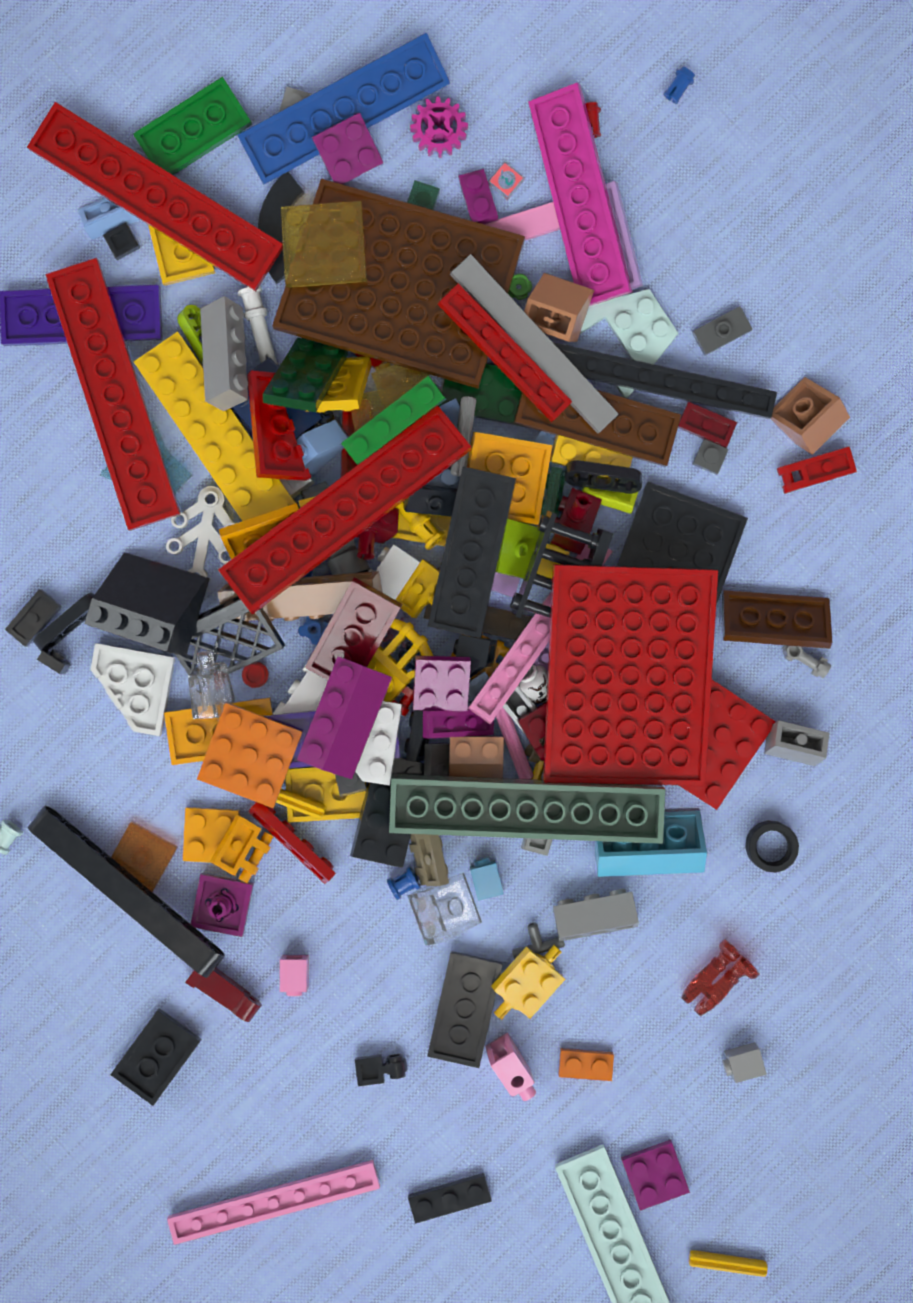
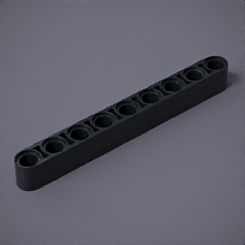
(126, 891)

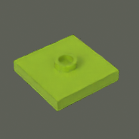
(517, 548)

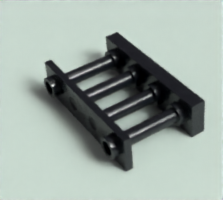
(598, 545)

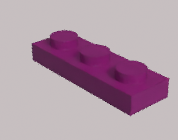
(454, 724)

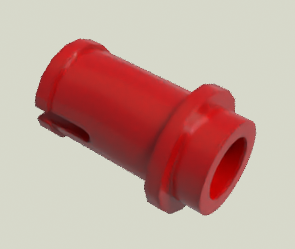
(593, 113)

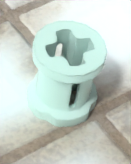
(8, 834)

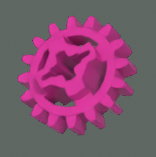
(433, 118)

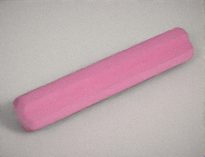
(514, 745)

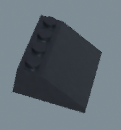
(149, 603)

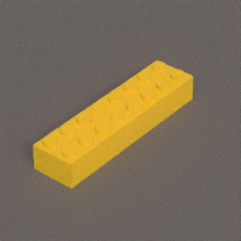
(212, 433)

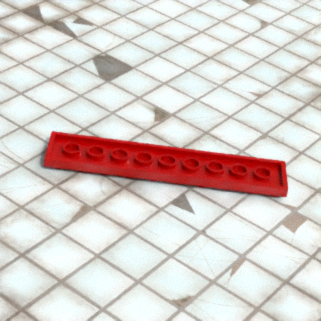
(155, 196)
(113, 394)
(344, 509)

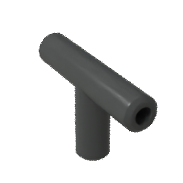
(537, 944)

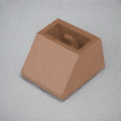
(559, 307)

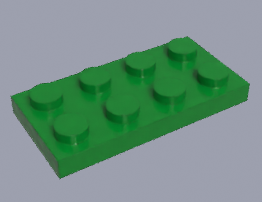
(193, 128)

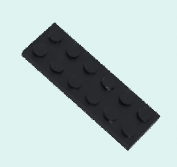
(472, 552)

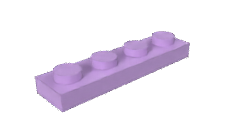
(624, 234)

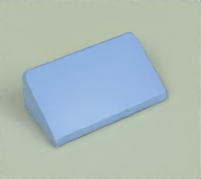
(103, 217)

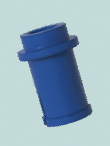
(683, 79)

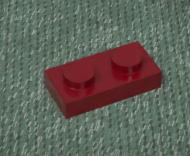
(707, 424)

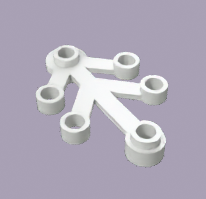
(203, 531)

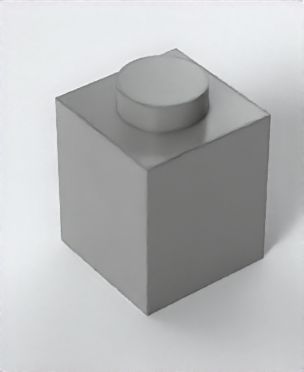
(744, 1063)

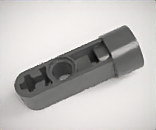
(345, 559)

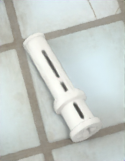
(256, 315)

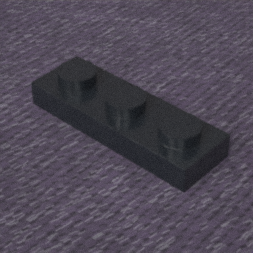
(449, 1198)

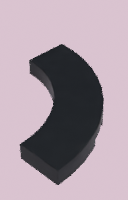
(282, 193)

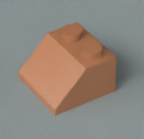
(809, 415)
(476, 756)

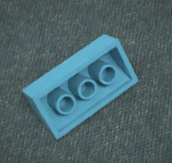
(681, 850)

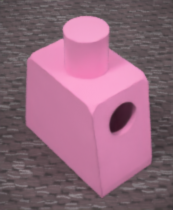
(511, 1067)

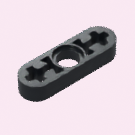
(585, 475)
(64, 624)

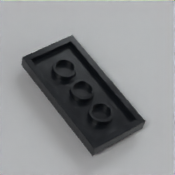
(372, 834)
(464, 1009)

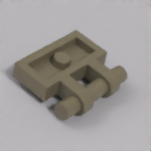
(429, 859)

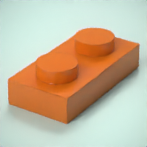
(586, 1064)

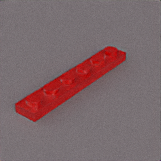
(504, 352)

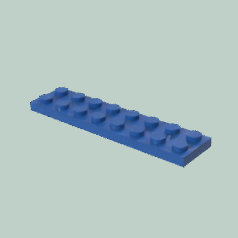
(372, 90)

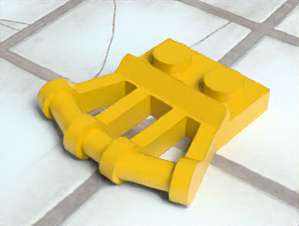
(386, 664)

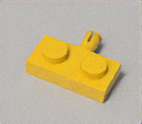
(419, 589)

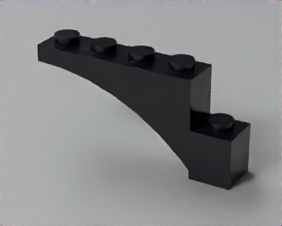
(482, 655)

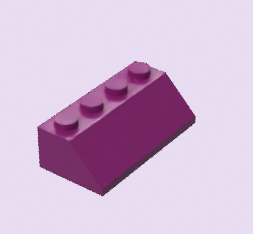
(344, 718)

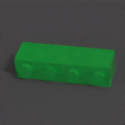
(394, 420)

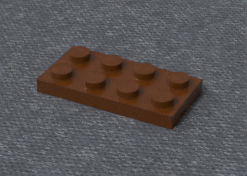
(776, 619)

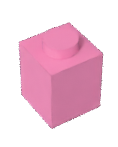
(294, 974)

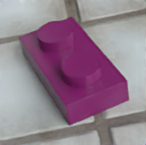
(478, 197)

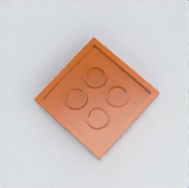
(249, 755)

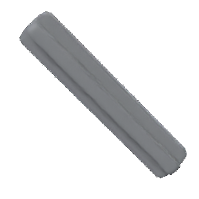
(464, 426)

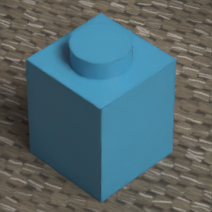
(486, 879)

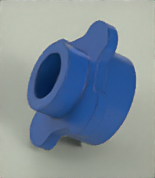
(305, 630)

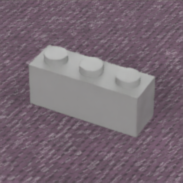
(595, 915)

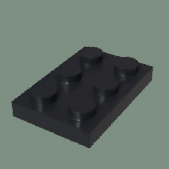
(156, 1057)

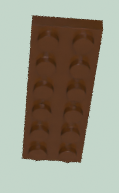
(636, 431)

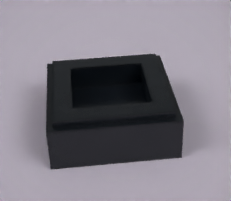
(121, 241)

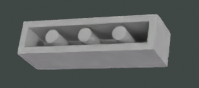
(224, 354)

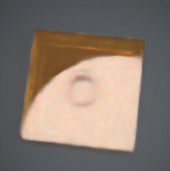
(144, 854)

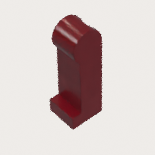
(227, 993)

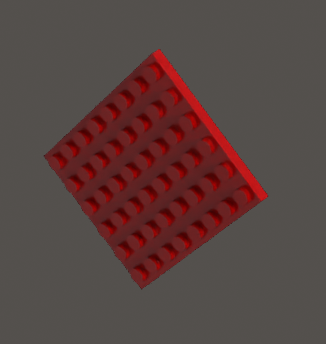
(629, 675)

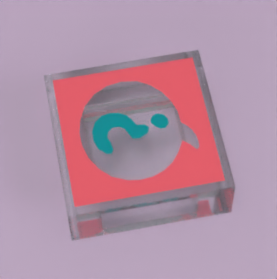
(506, 180)

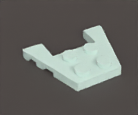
(637, 324)

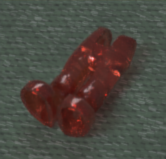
(718, 991)

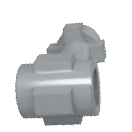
(820, 667)

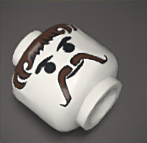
(535, 684)

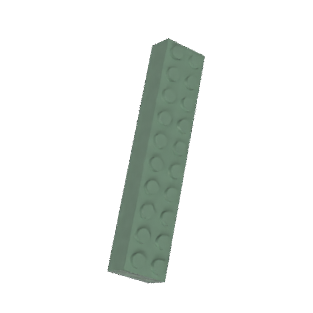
(526, 809)

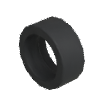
(792, 848)

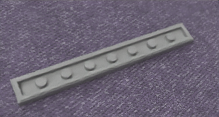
(534, 343)

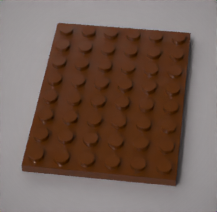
(407, 275)

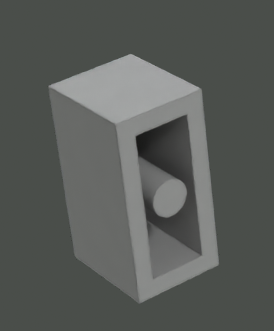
(797, 743)

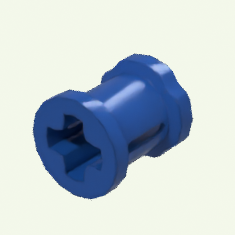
(403, 883)

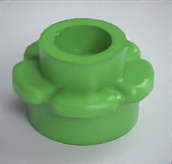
(526, 287)

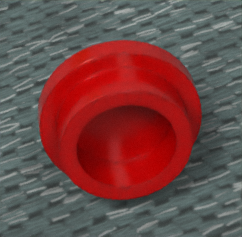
(255, 675)

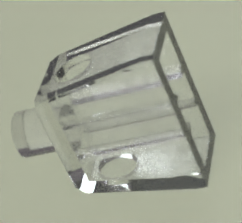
(209, 687)

